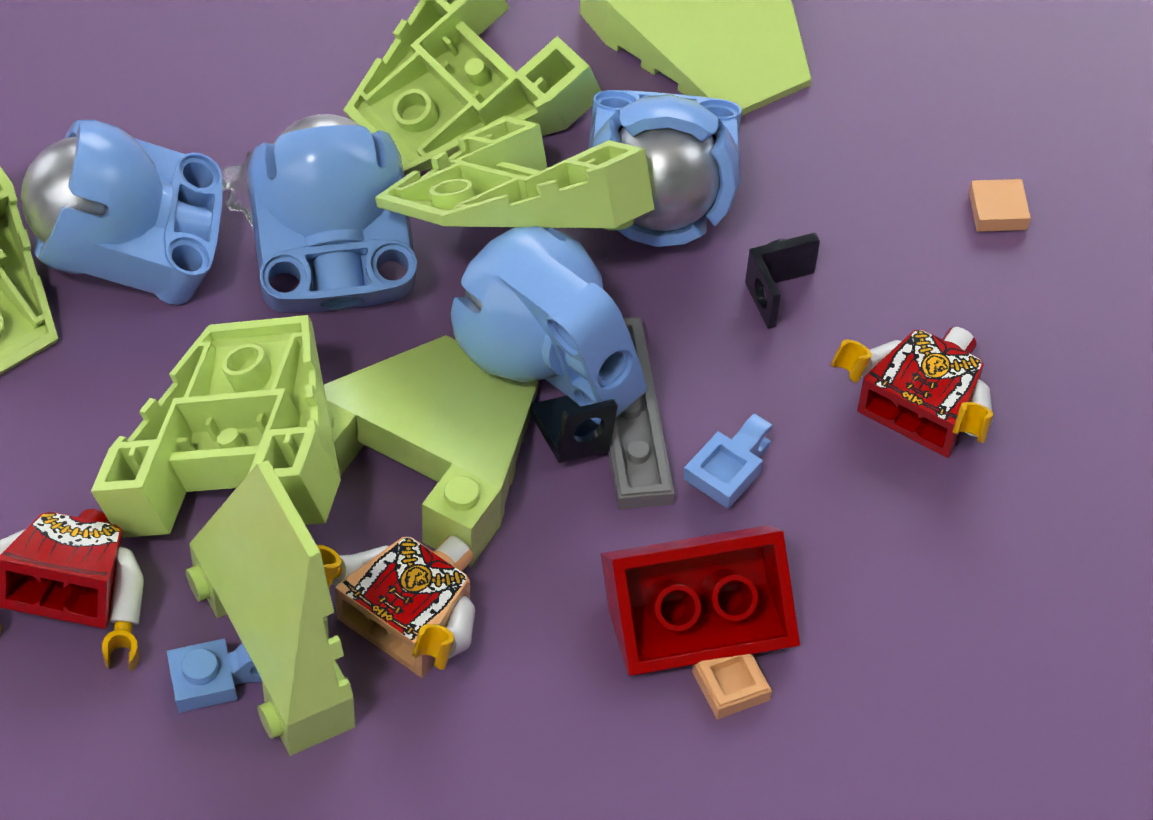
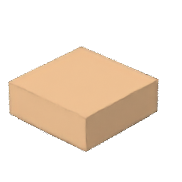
(999, 205)
(732, 684)

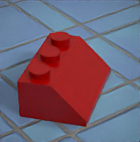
(701, 599)

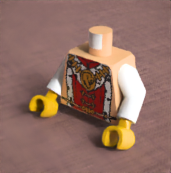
(406, 599)

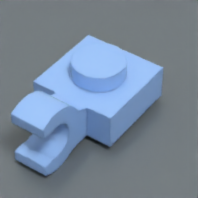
(729, 465)
(208, 674)

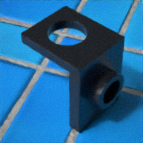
(777, 263)
(570, 428)

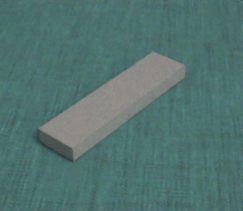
(638, 445)

